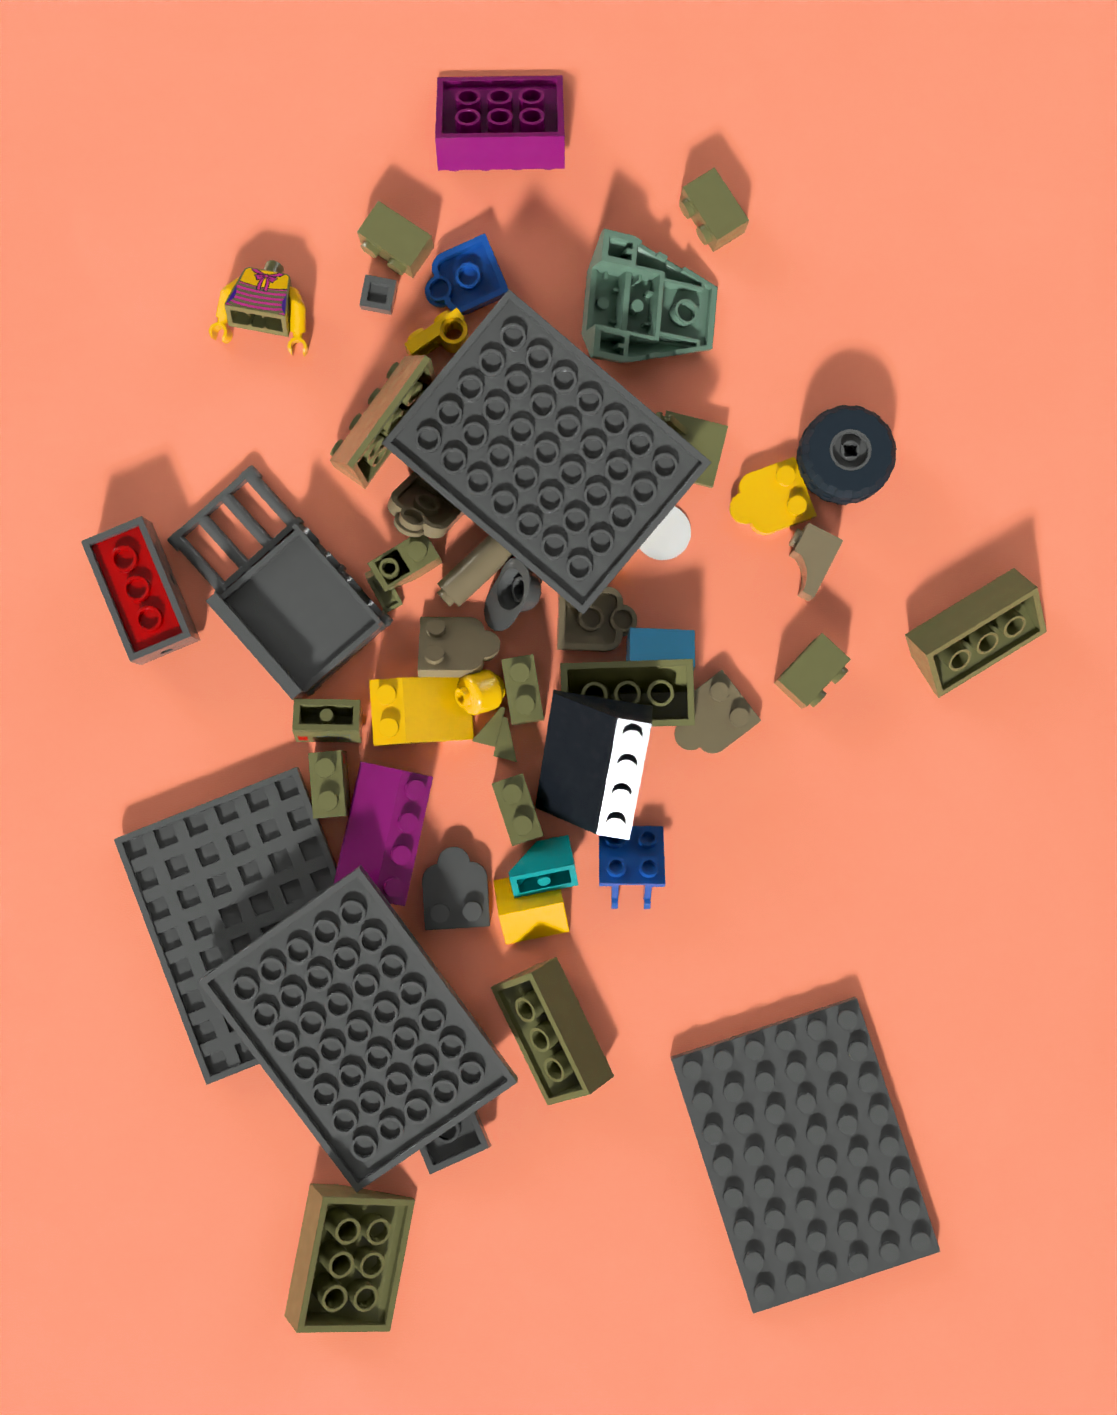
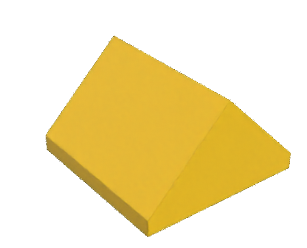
(529, 915)

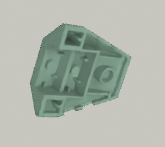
(643, 303)

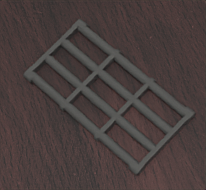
(203, 519)

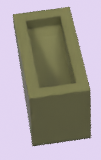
(388, 600)
(490, 732)
(504, 746)

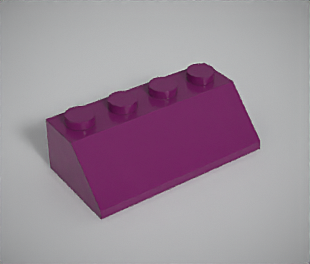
(385, 827)

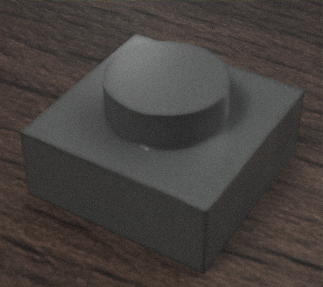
(378, 294)

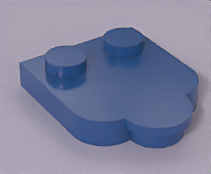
(466, 277)

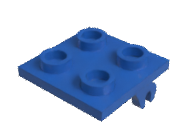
(633, 862)

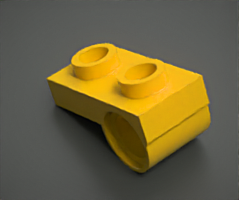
(425, 341)

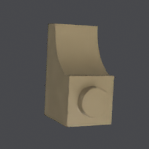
(814, 553)

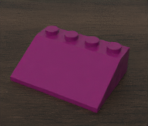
(500, 123)

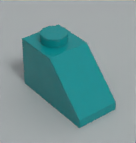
(544, 868)

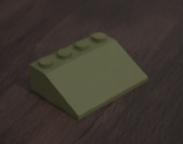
(361, 451)
(348, 1260)

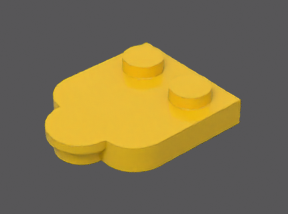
(772, 498)

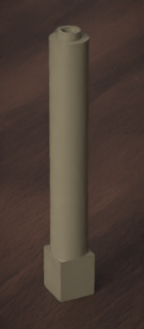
(473, 571)

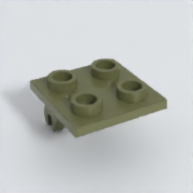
(704, 436)

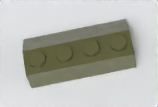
(977, 631)
(656, 683)
(552, 1032)

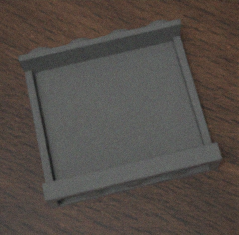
(298, 613)

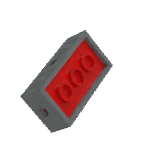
(140, 590)

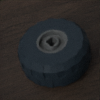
(846, 454)

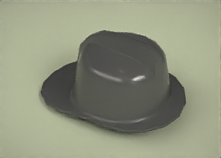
(513, 592)

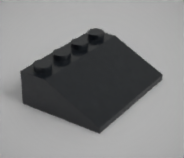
(594, 762)

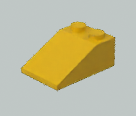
(417, 711)

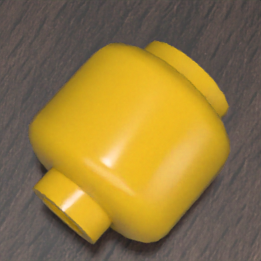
(480, 692)

